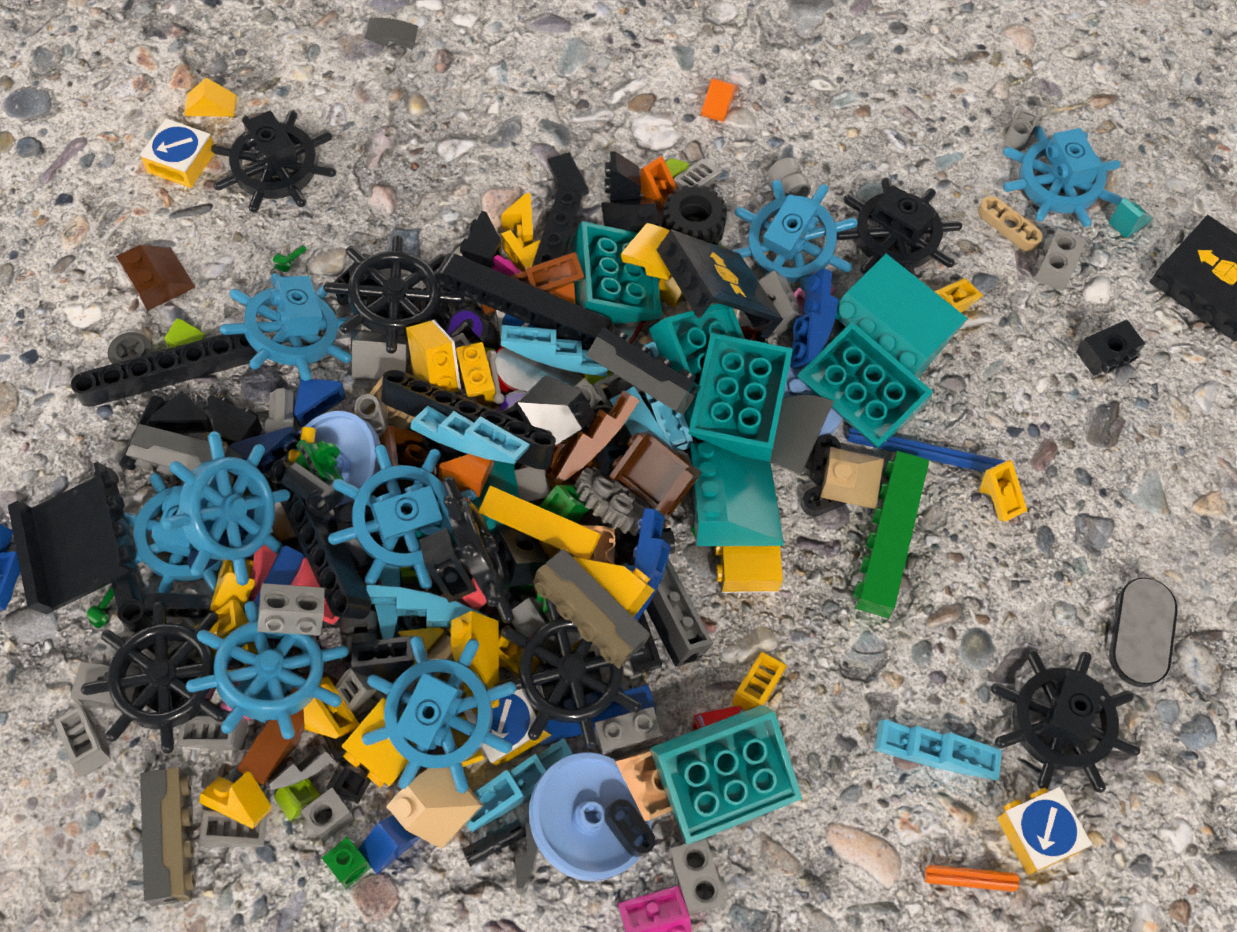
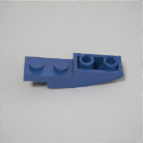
(816, 324)
(651, 552)

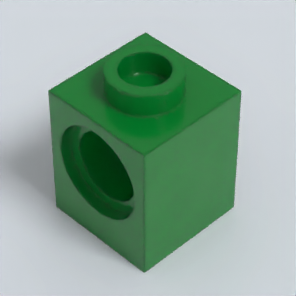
(565, 503)
(346, 863)

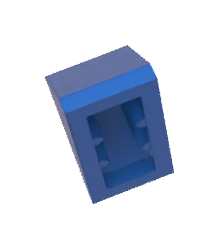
(316, 398)
(386, 843)

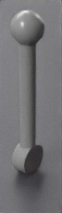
(491, 356)

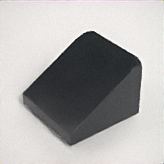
(349, 782)

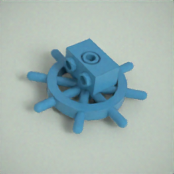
(1070, 166)
(789, 234)
(298, 316)
(212, 505)
(397, 514)
(165, 540)
(268, 675)
(434, 710)

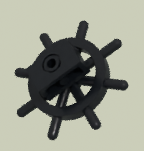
(273, 155)
(903, 220)
(392, 302)
(474, 556)
(566, 675)
(165, 679)
(1067, 719)

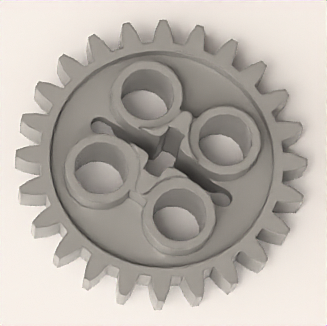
(611, 500)

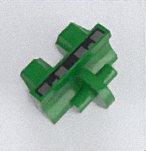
(319, 459)

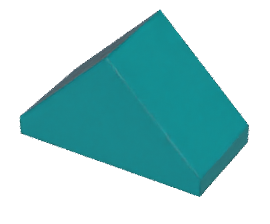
(1129, 218)

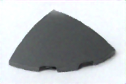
(798, 430)

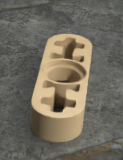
(1019, 239)

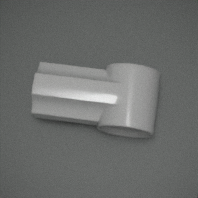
(281, 410)

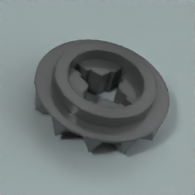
(129, 341)

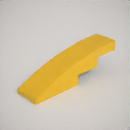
(539, 523)

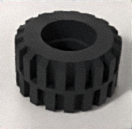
(696, 203)

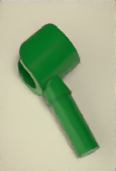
(284, 263)
(96, 614)

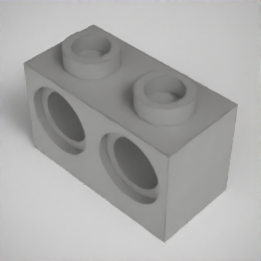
(1060, 259)
(291, 609)
(628, 733)
(689, 878)

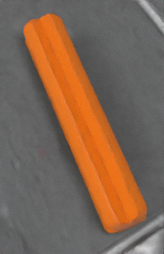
(972, 878)

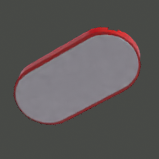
(522, 373)

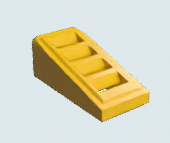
(749, 698)

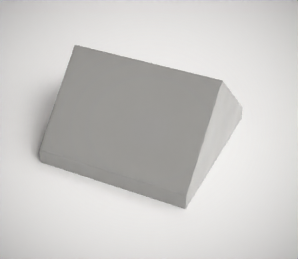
(372, 360)

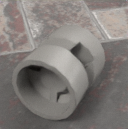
(791, 176)

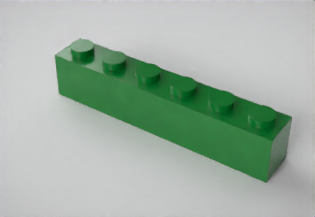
(892, 534)

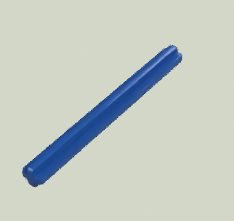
(930, 452)

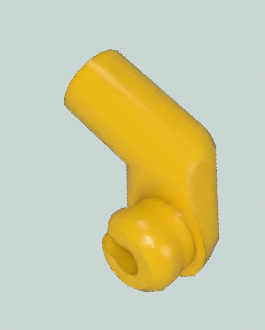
(308, 435)

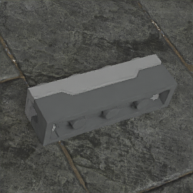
(159, 448)

